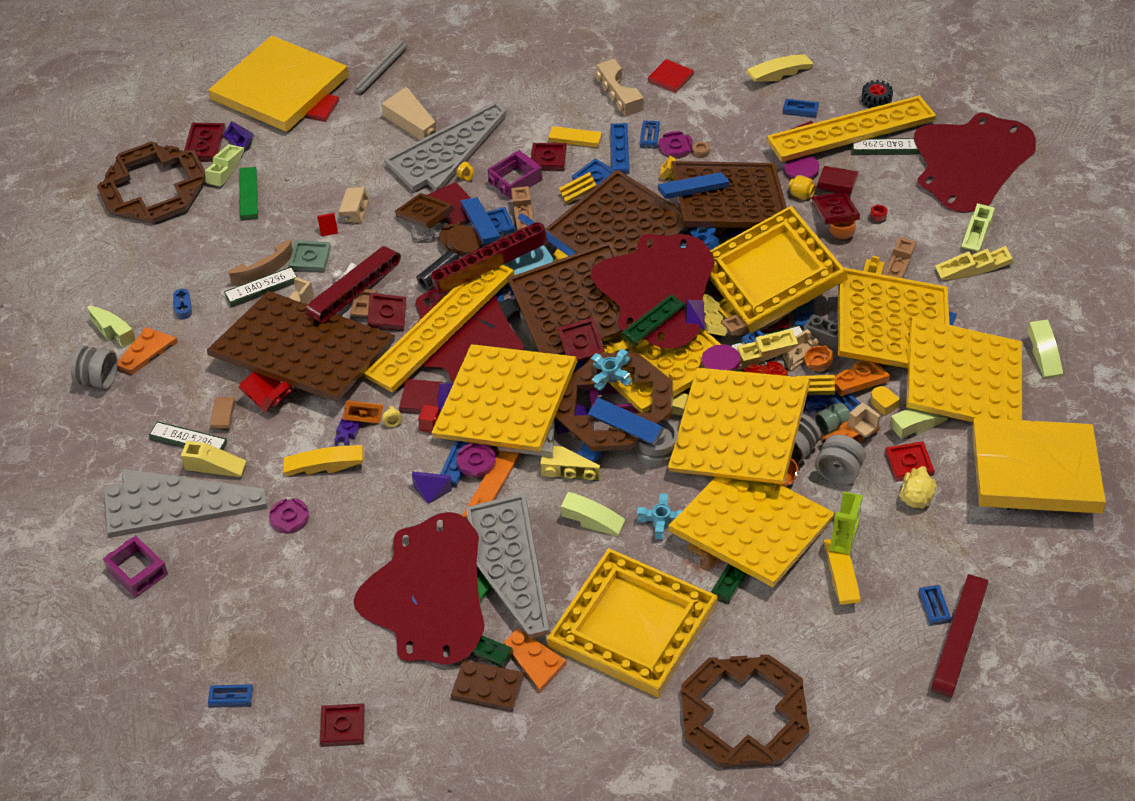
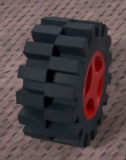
(876, 94)

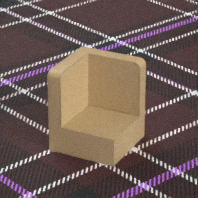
(303, 291)
(864, 420)

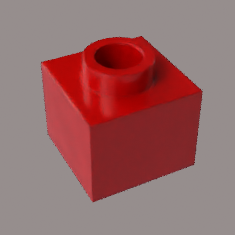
(428, 418)

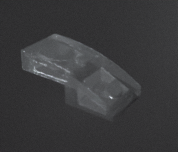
(423, 235)

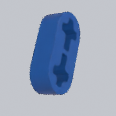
(179, 304)

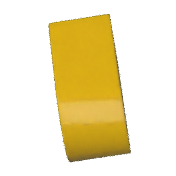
(884, 400)

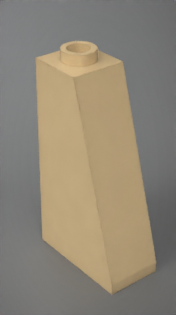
(409, 114)

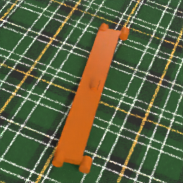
(495, 479)

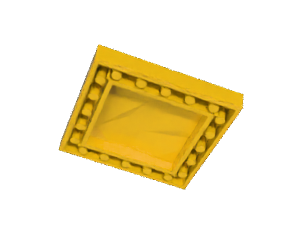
(278, 83)
(774, 269)
(1037, 465)
(632, 622)

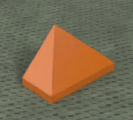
(362, 411)

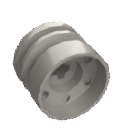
(94, 367)
(806, 439)

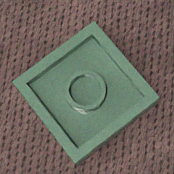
(310, 256)

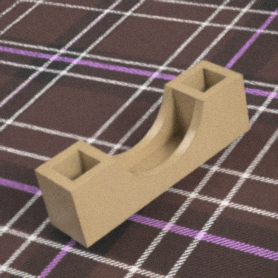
(627, 99)

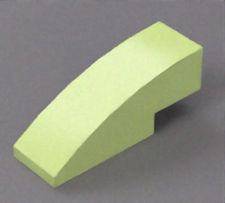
(223, 165)
(978, 227)
(111, 326)
(1045, 349)
(914, 422)
(591, 514)

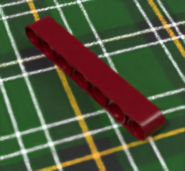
(489, 257)
(352, 284)
(959, 636)

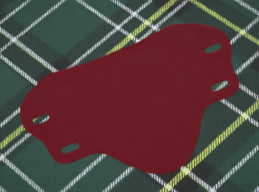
(972, 158)
(651, 275)
(474, 332)
(442, 578)

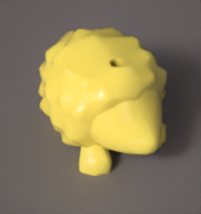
(918, 488)

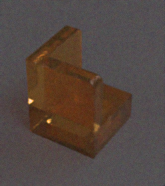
(706, 558)

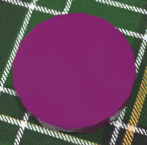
(675, 144)
(804, 166)
(721, 358)
(476, 460)
(289, 515)

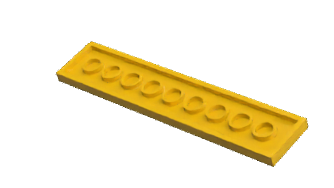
(850, 128)
(436, 328)

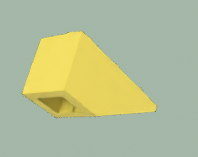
(209, 459)
(569, 465)

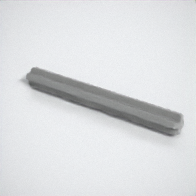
(380, 67)

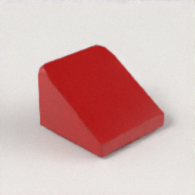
(327, 224)

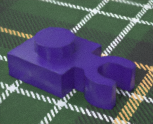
(346, 430)

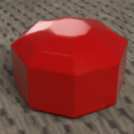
(878, 213)

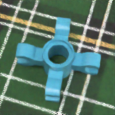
(611, 369)
(660, 516)

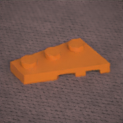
(145, 347)
(859, 377)
(536, 660)

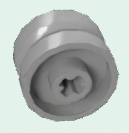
(661, 453)
(840, 459)

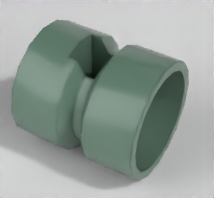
(832, 418)

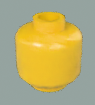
(802, 187)

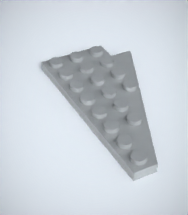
(441, 153)
(162, 501)
(510, 559)

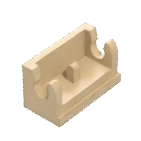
(354, 204)
(795, 356)

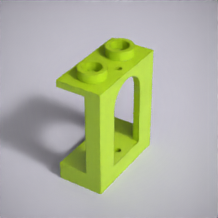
(846, 523)

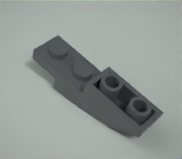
(825, 331)

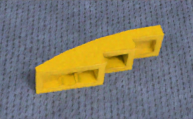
(329, 459)
(842, 576)

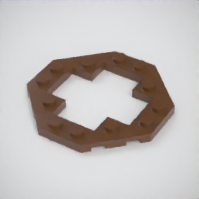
(136, 208)
(606, 440)
(748, 750)

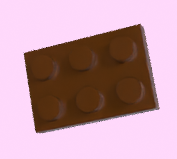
(424, 210)
(487, 685)

